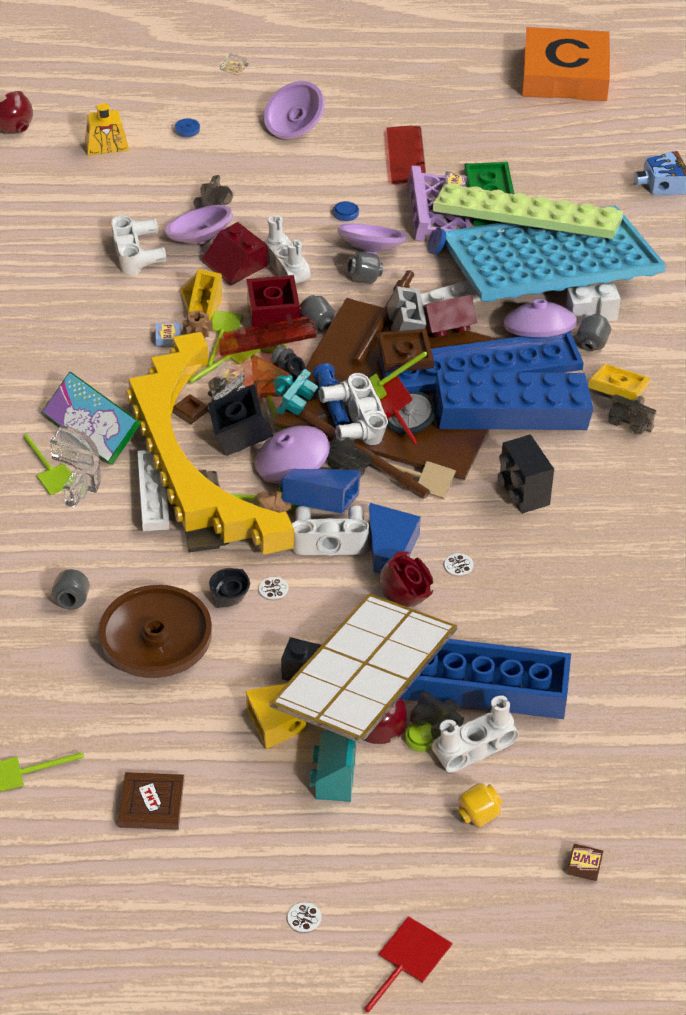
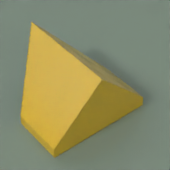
(203, 292)

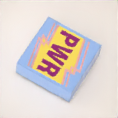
(166, 332)

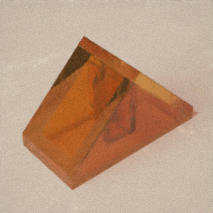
(263, 376)

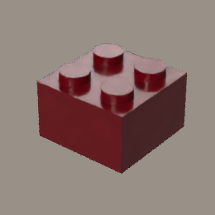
(272, 300)

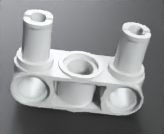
(127, 247)
(283, 254)
(363, 408)
(330, 535)
(492, 731)

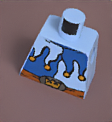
(663, 174)

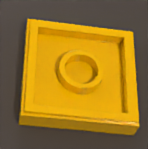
(618, 381)

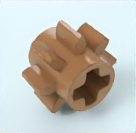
(197, 322)

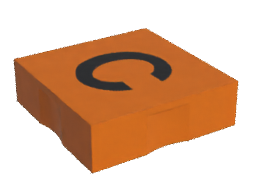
(566, 64)

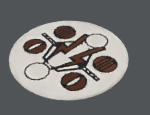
(458, 564)
(273, 588)
(304, 917)

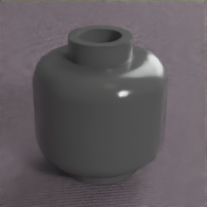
(364, 267)
(318, 310)
(593, 332)
(70, 589)

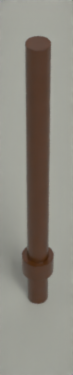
(380, 322)
(404, 479)

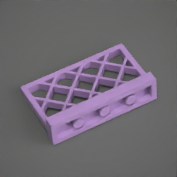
(421, 204)

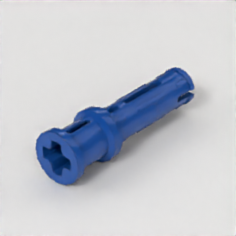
(324, 375)

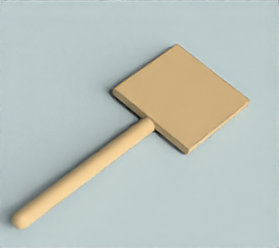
(434, 477)

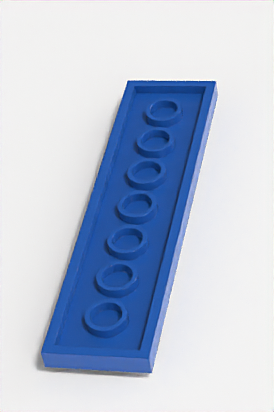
(515, 354)

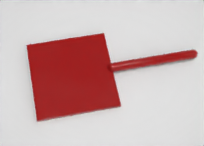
(395, 400)
(414, 951)

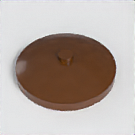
(155, 631)

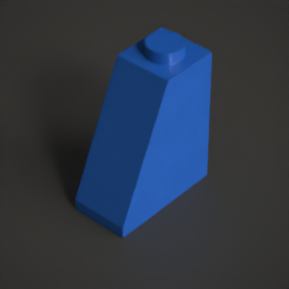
(321, 488)
(390, 533)

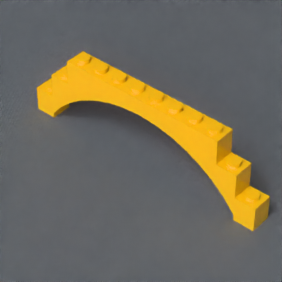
(196, 498)

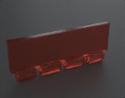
(405, 150)
(259, 337)

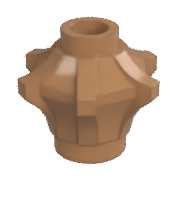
(271, 501)

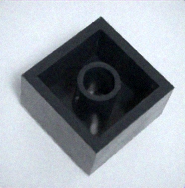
(240, 419)
(526, 473)

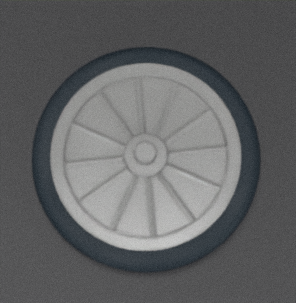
(416, 414)

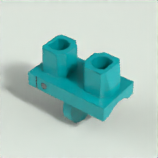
(290, 390)

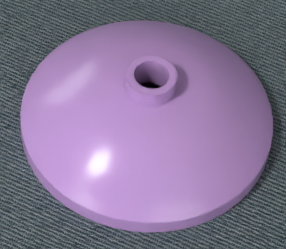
(294, 110)
(199, 224)
(371, 237)
(540, 319)
(291, 449)

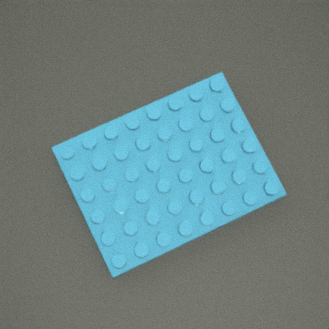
(524, 259)

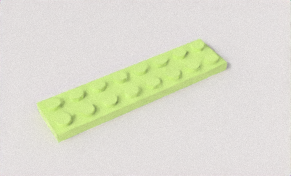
(528, 211)

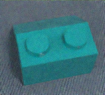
(334, 768)

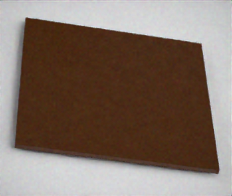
(345, 335)

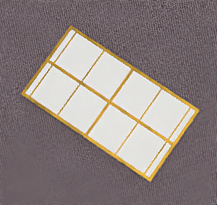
(363, 667)

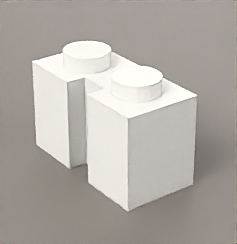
(594, 300)

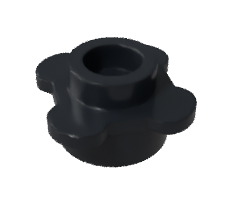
(296, 363)

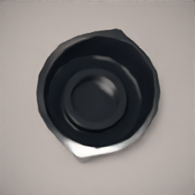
(229, 586)

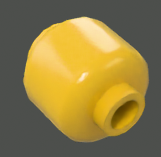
(479, 805)

